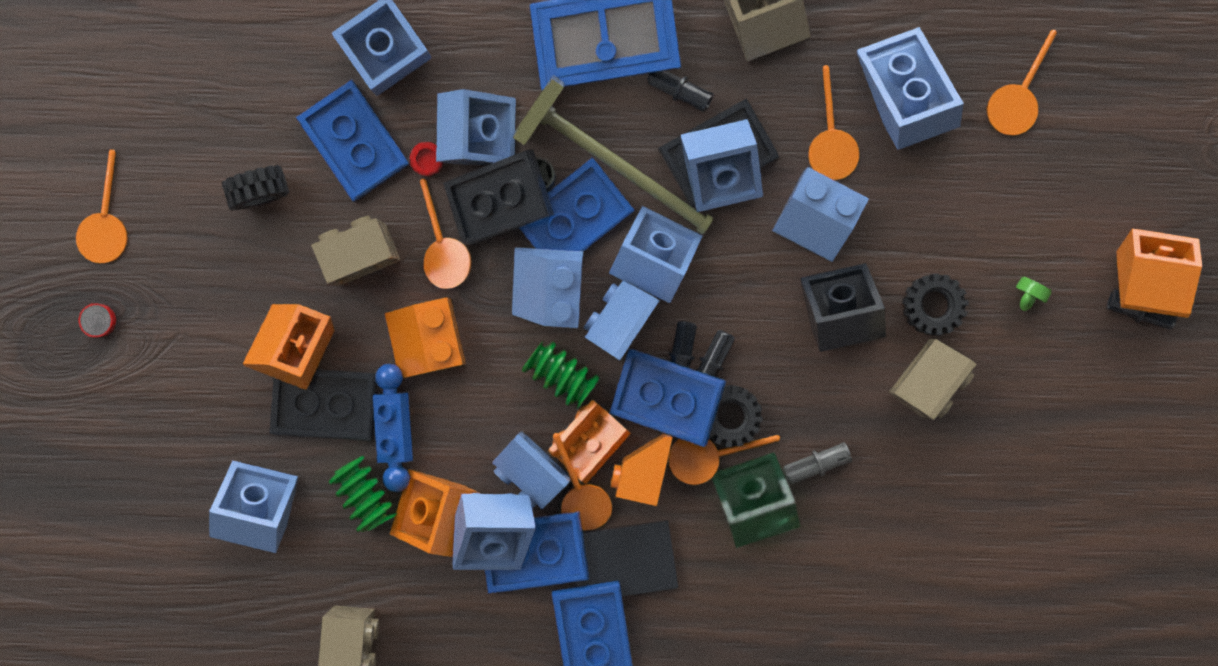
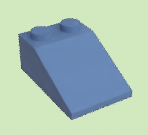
(910, 88)
(620, 319)

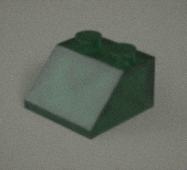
(756, 500)

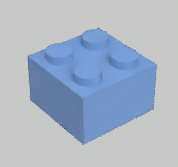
(381, 45)

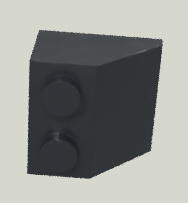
(844, 307)

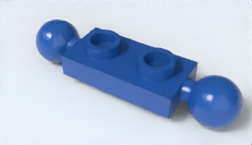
(392, 427)

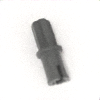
(817, 463)

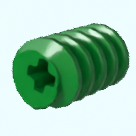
(560, 374)
(361, 495)

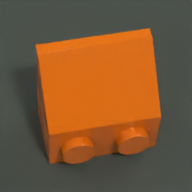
(425, 337)
(643, 471)
(428, 513)

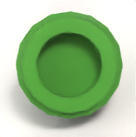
(1032, 291)

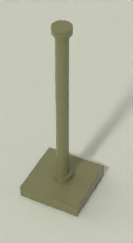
(544, 113)

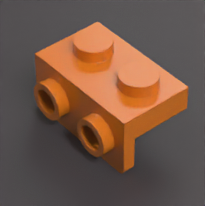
(590, 440)

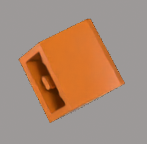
(1158, 272)
(290, 344)

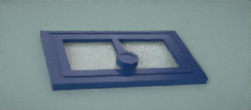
(603, 39)

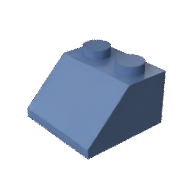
(474, 127)
(722, 165)
(820, 214)
(655, 254)
(547, 286)
(530, 470)
(252, 506)
(492, 531)

